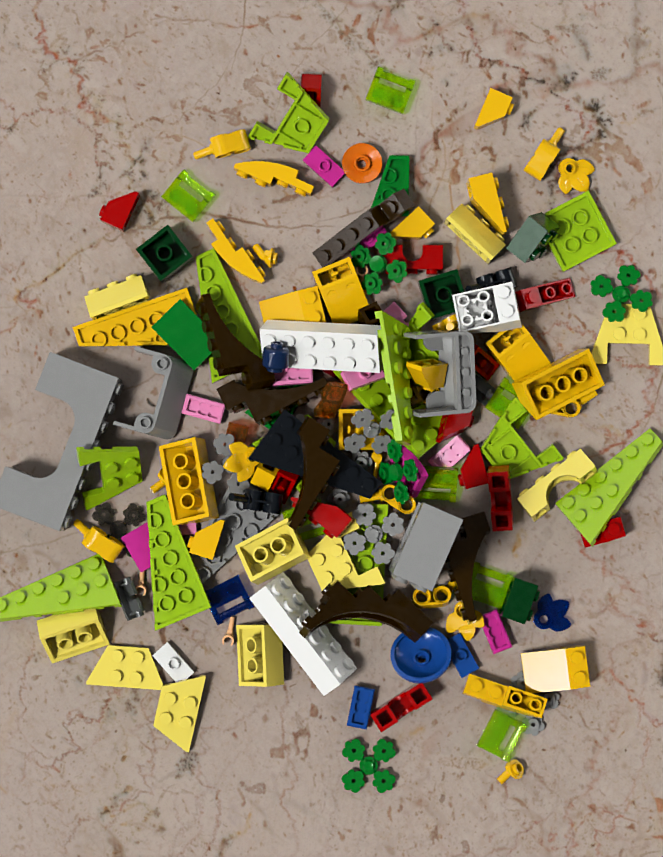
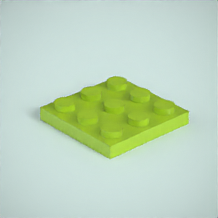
(581, 231)

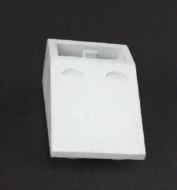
(488, 309)

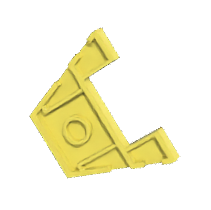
(634, 329)
(333, 563)

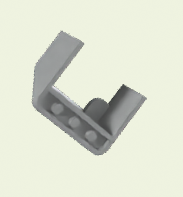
(459, 389)
(171, 397)

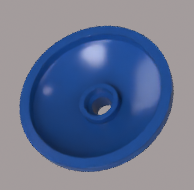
(431, 646)

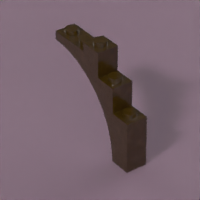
(393, 610)

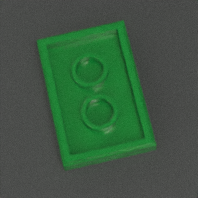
(184, 334)

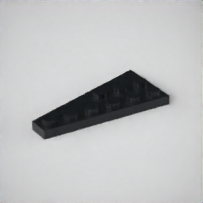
(283, 450)

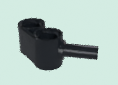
(500, 277)
(259, 501)

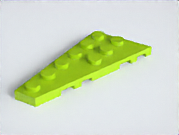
(66, 591)

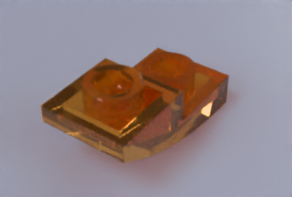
(331, 400)

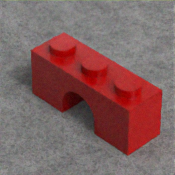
(430, 261)
(501, 498)
(400, 705)

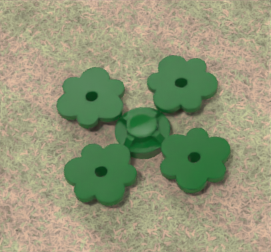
(378, 263)
(621, 293)
(394, 472)
(368, 765)

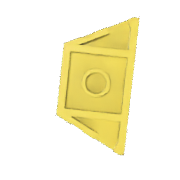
(126, 668)
(179, 710)

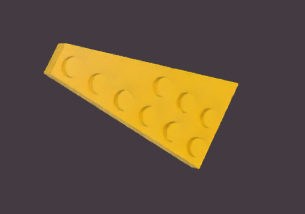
(130, 325)

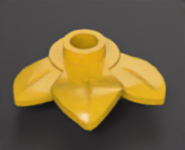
(577, 177)
(239, 461)
(455, 622)

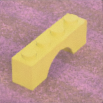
(575, 468)

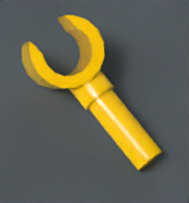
(377, 459)

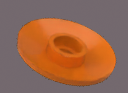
(365, 153)

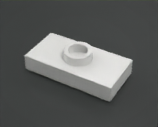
(173, 663)

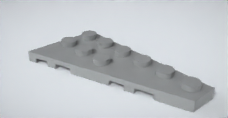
(238, 527)

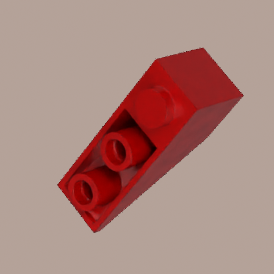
(544, 294)
(330, 517)

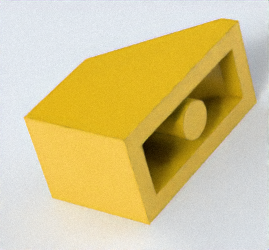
(494, 108)
(414, 226)
(428, 373)
(264, 476)
(206, 540)

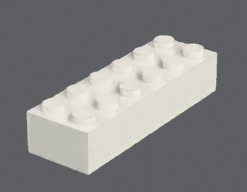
(327, 345)
(318, 652)

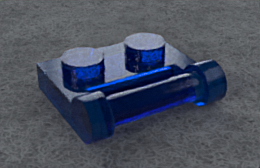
(225, 593)

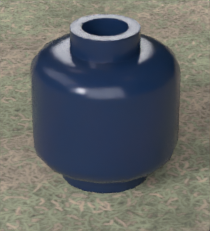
(275, 357)

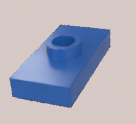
(462, 656)
(360, 707)

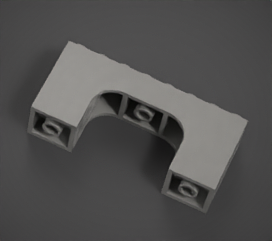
(92, 400)
(424, 547)

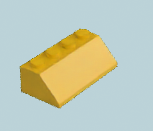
(558, 383)
(187, 491)

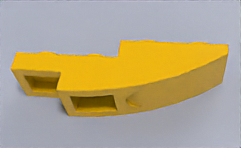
(267, 172)
(238, 260)
(505, 696)

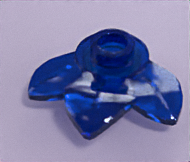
(554, 612)

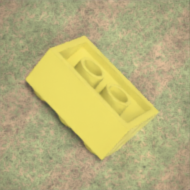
(475, 233)
(117, 296)
(272, 552)
(72, 634)
(259, 656)

